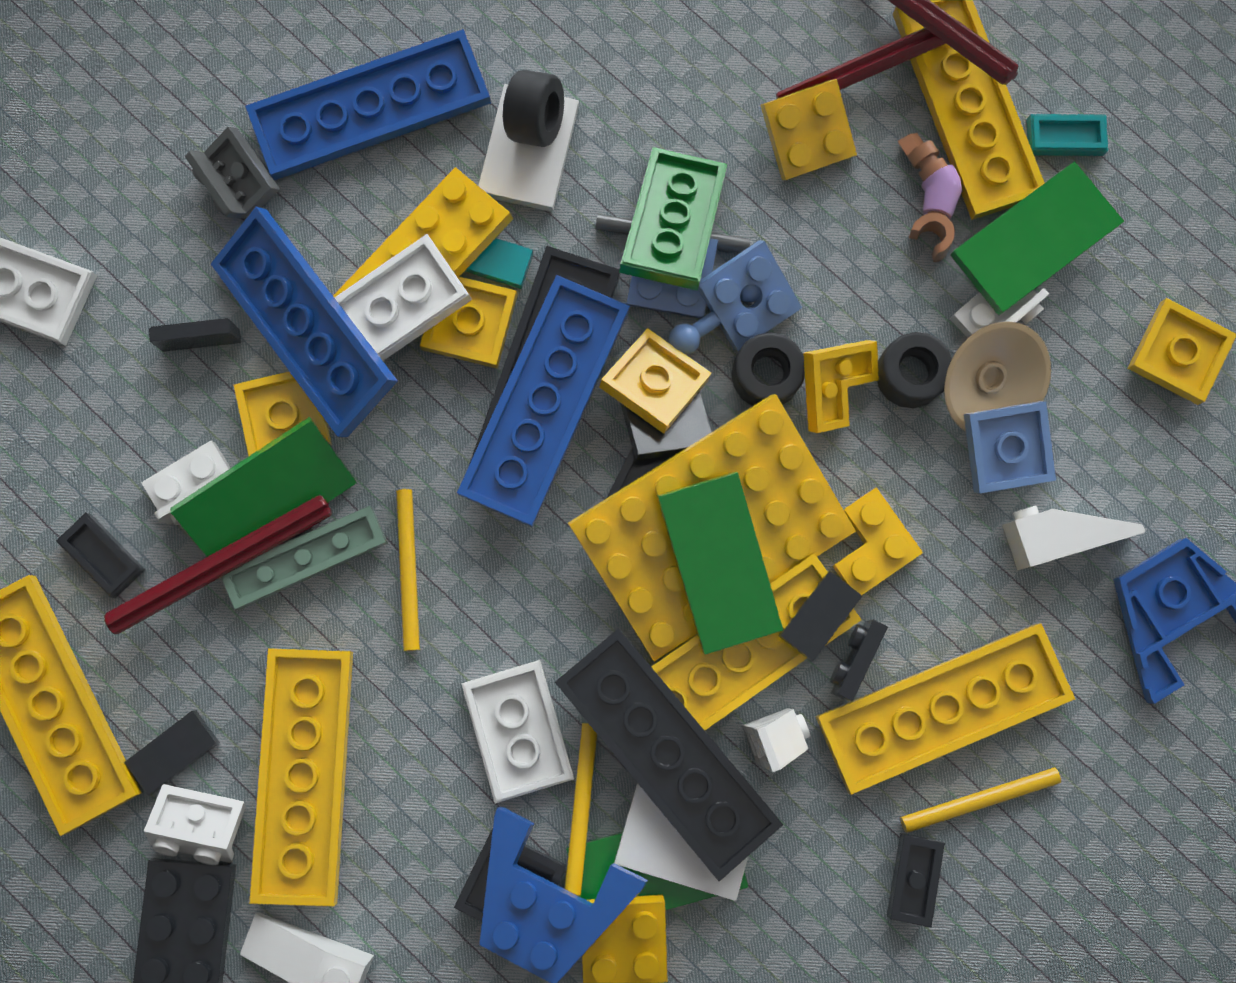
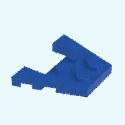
(1164, 601)
(537, 920)

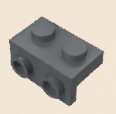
(233, 175)

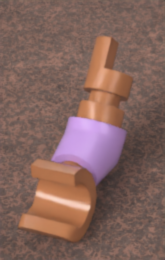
(941, 190)

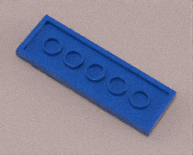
(368, 104)
(303, 323)
(543, 401)

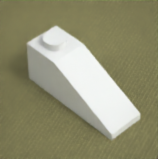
(1060, 533)
(777, 738)
(301, 954)

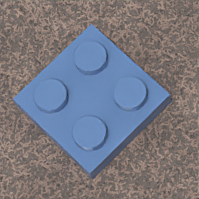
(1009, 447)

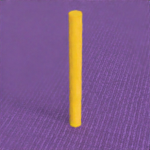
(408, 577)
(980, 800)
(581, 810)

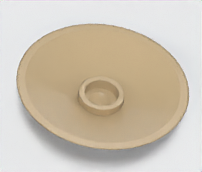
(997, 369)

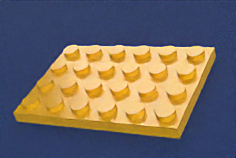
(785, 496)

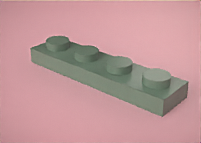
(304, 557)

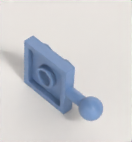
(722, 295)
(679, 300)

